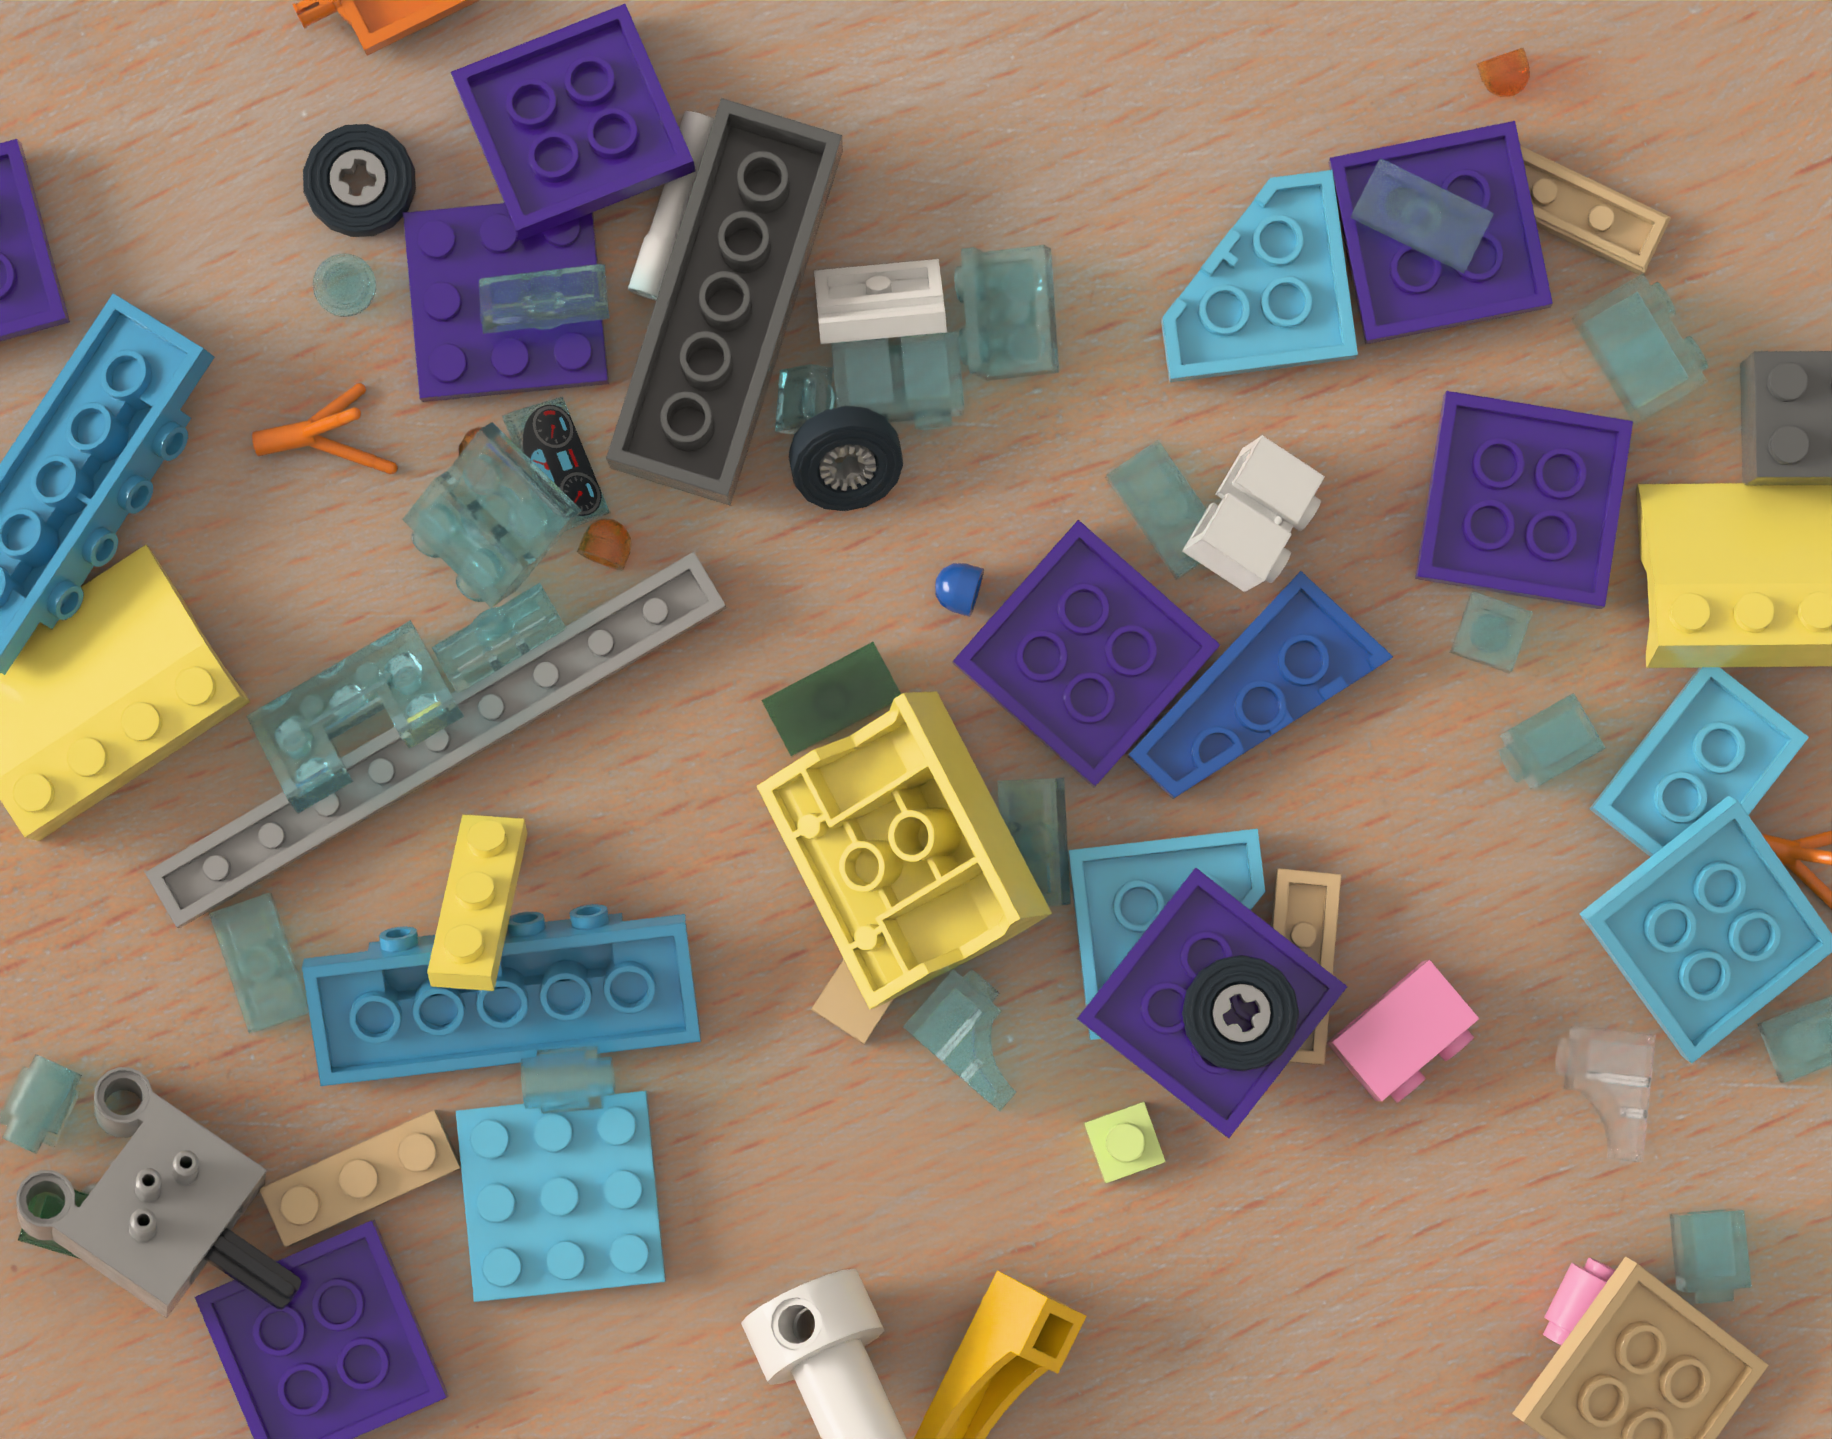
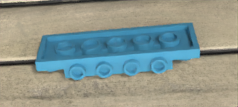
(88, 463)
(554, 989)

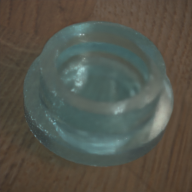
(344, 285)

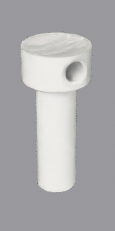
(831, 1362)

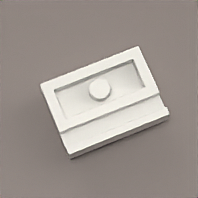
(880, 301)

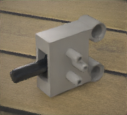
(160, 1205)

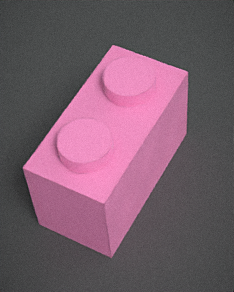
(1404, 1032)

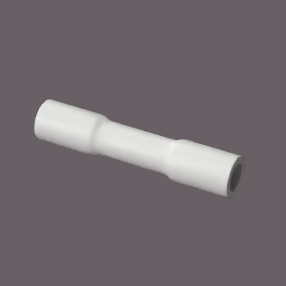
(669, 213)

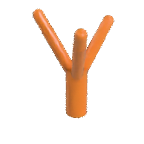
(307, 433)
(1803, 849)

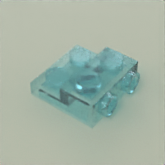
(490, 517)

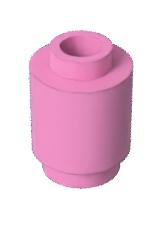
(1574, 1297)

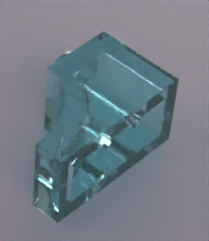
(957, 1030)

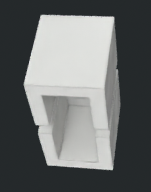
(1260, 505)

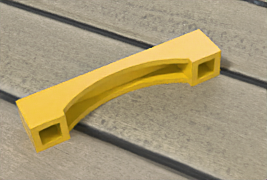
(1005, 1349)

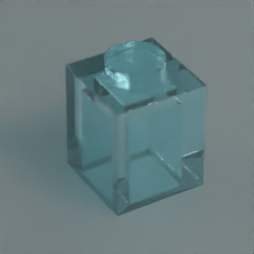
(1549, 743)
(1710, 1253)

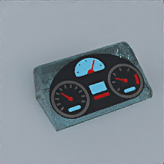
(553, 445)

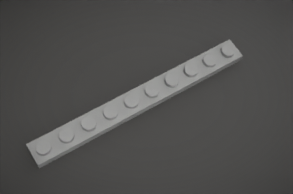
(389, 770)

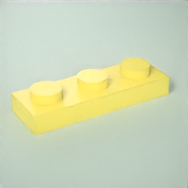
(477, 903)

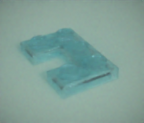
(386, 674)

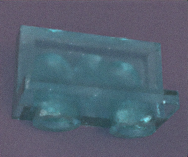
(1007, 312)

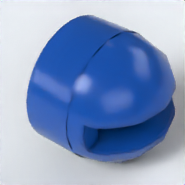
(959, 587)

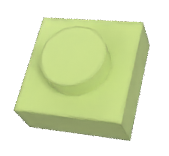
(1124, 1142)

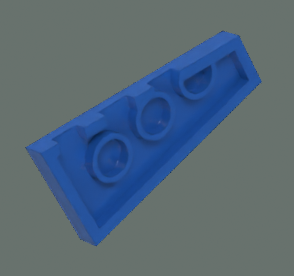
(1268, 677)

